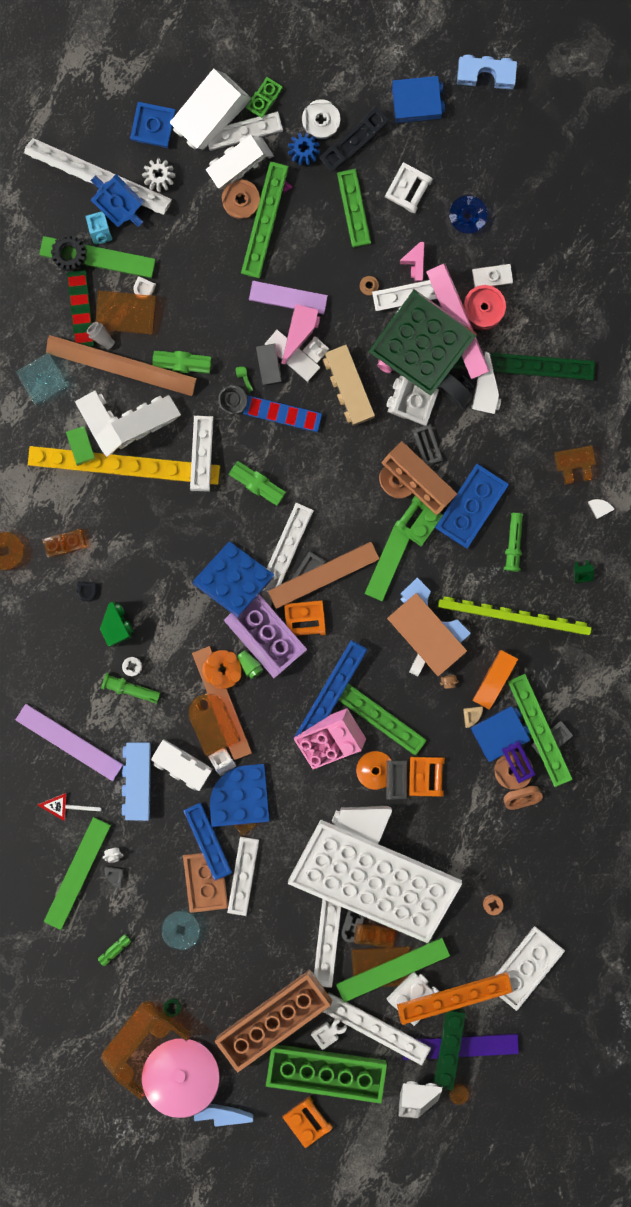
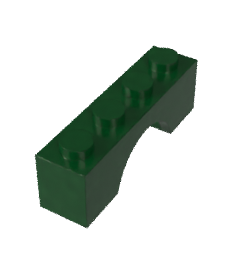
(449, 1049)

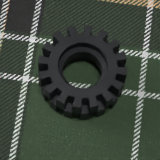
(69, 264)

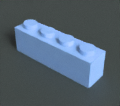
(137, 781)

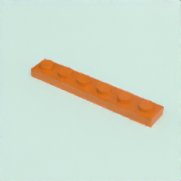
(454, 998)

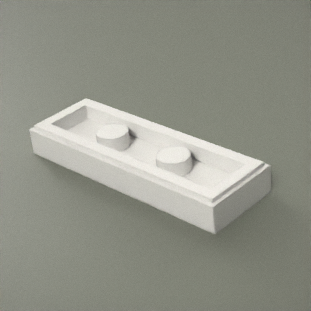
(299, 361)

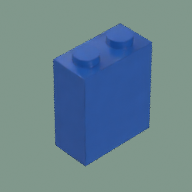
(417, 99)
(499, 732)

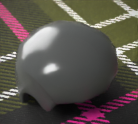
(232, 399)

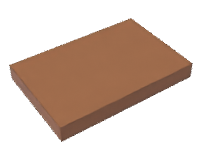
(202, 890)

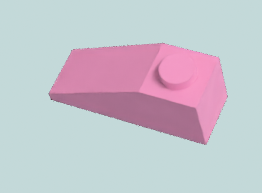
(301, 327)

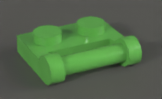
(423, 525)

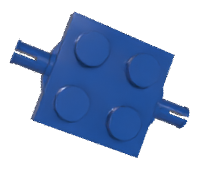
(117, 200)

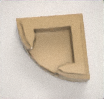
(472, 715)

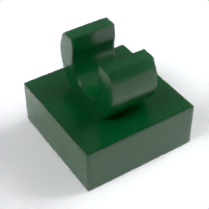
(583, 573)

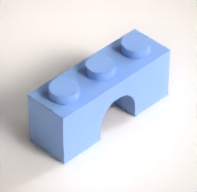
(502, 70)

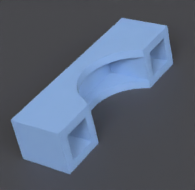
(418, 587)

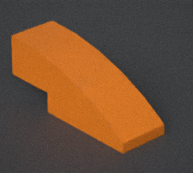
(495, 679)

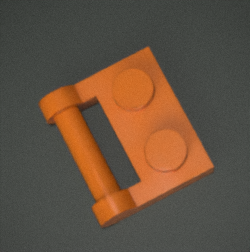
(305, 612)
(420, 776)
(302, 1125)

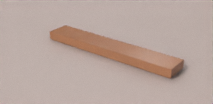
(323, 575)
(242, 747)

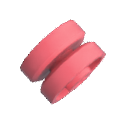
(492, 299)

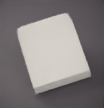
(222, 761)

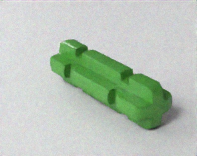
(114, 950)

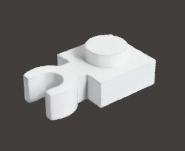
(327, 1034)

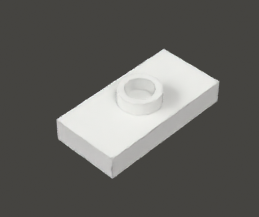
(493, 275)

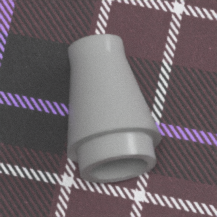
(100, 335)

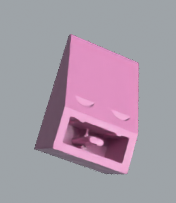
(331, 739)

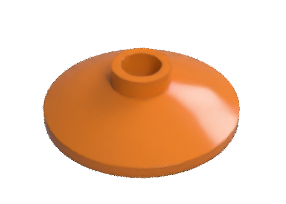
(365, 766)

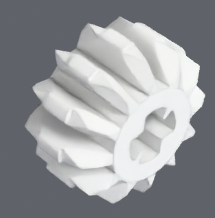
(156, 169)

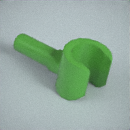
(242, 372)

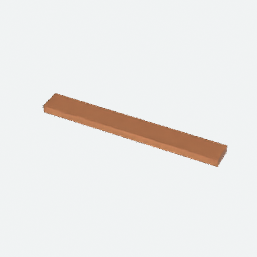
(121, 365)

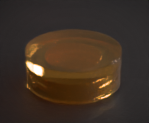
(459, 1094)

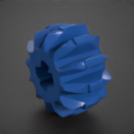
(299, 143)

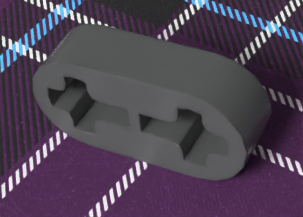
(347, 923)

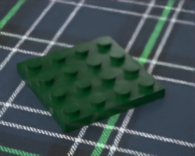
(422, 342)

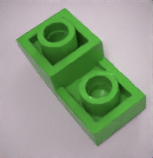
(264, 97)
(80, 445)

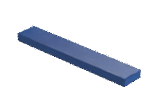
(334, 686)

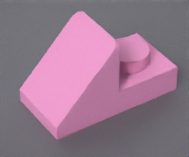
(415, 257)

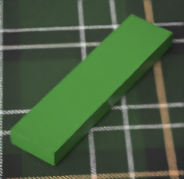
(353, 208)
(387, 565)

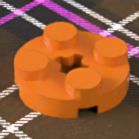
(232, 672)

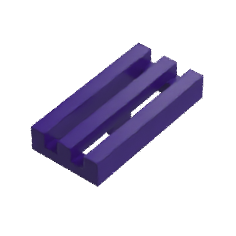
(511, 747)

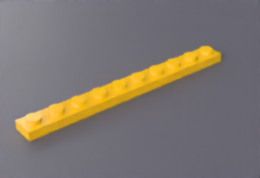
(117, 465)

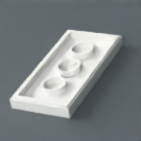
(529, 965)

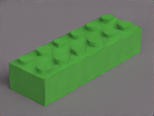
(326, 1073)

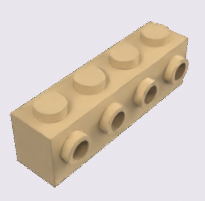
(349, 385)

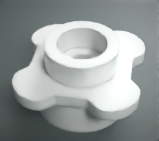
(112, 855)

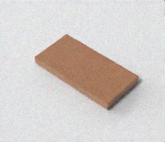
(427, 634)

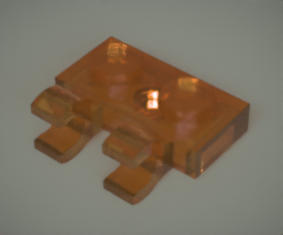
(574, 459)

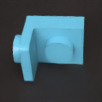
(98, 228)

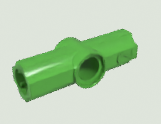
(182, 362)
(257, 483)

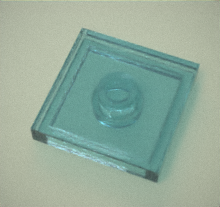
(41, 378)

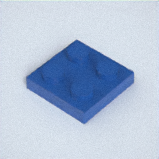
(152, 124)

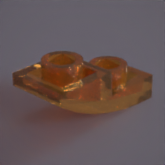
(64, 543)
(374, 935)

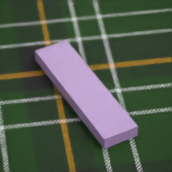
(286, 297)

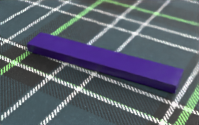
(477, 1045)

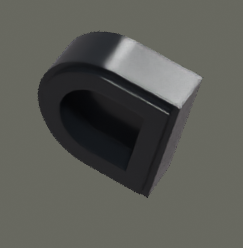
(86, 591)

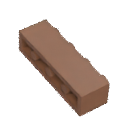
(419, 478)

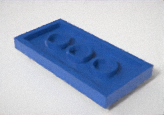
(471, 506)

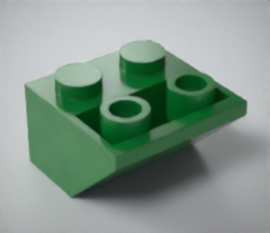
(114, 626)

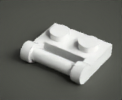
(402, 185)

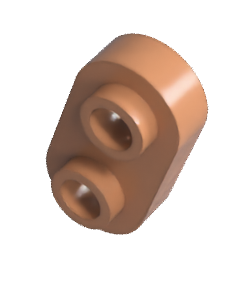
(522, 797)

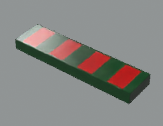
(80, 307)

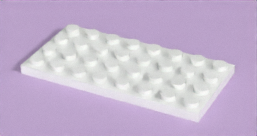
(374, 881)

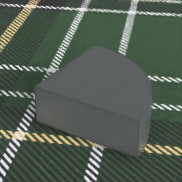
(114, 876)

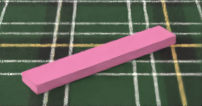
(451, 303)

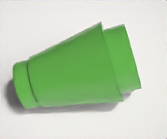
(250, 665)

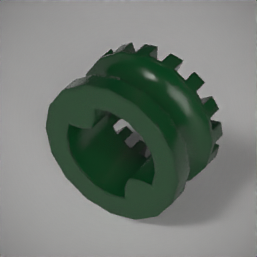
(166, 1006)

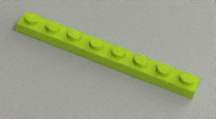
(522, 617)

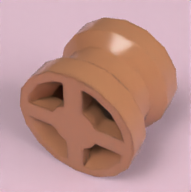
(493, 908)

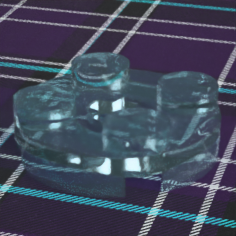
(176, 940)

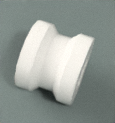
(134, 668)

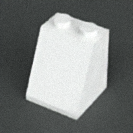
(363, 821)

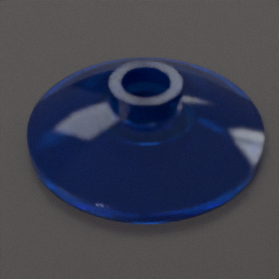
(471, 205)

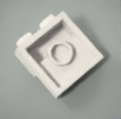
(411, 401)
(411, 988)

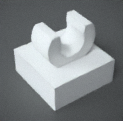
(315, 350)

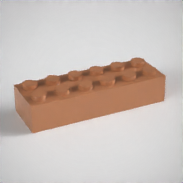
(273, 1020)

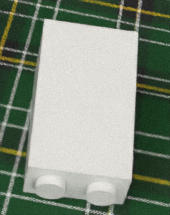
(210, 109)

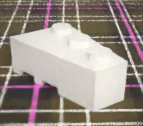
(238, 160)
(181, 765)

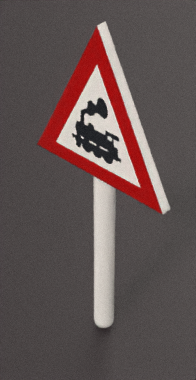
(57, 806)

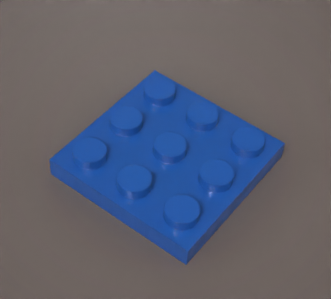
(233, 579)

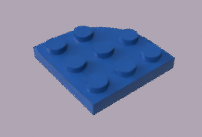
(240, 797)

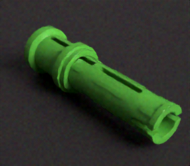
(513, 552)
(122, 686)

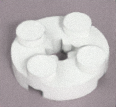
(312, 112)

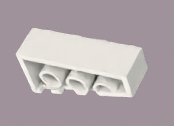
(137, 424)

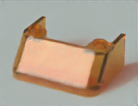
(144, 1020)

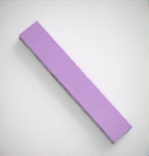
(69, 742)

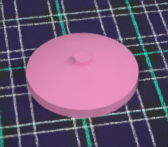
(180, 1078)

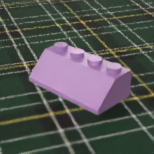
(266, 636)

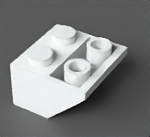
(417, 1098)

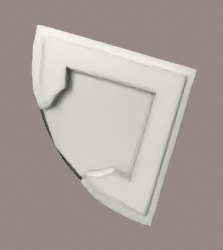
(600, 507)

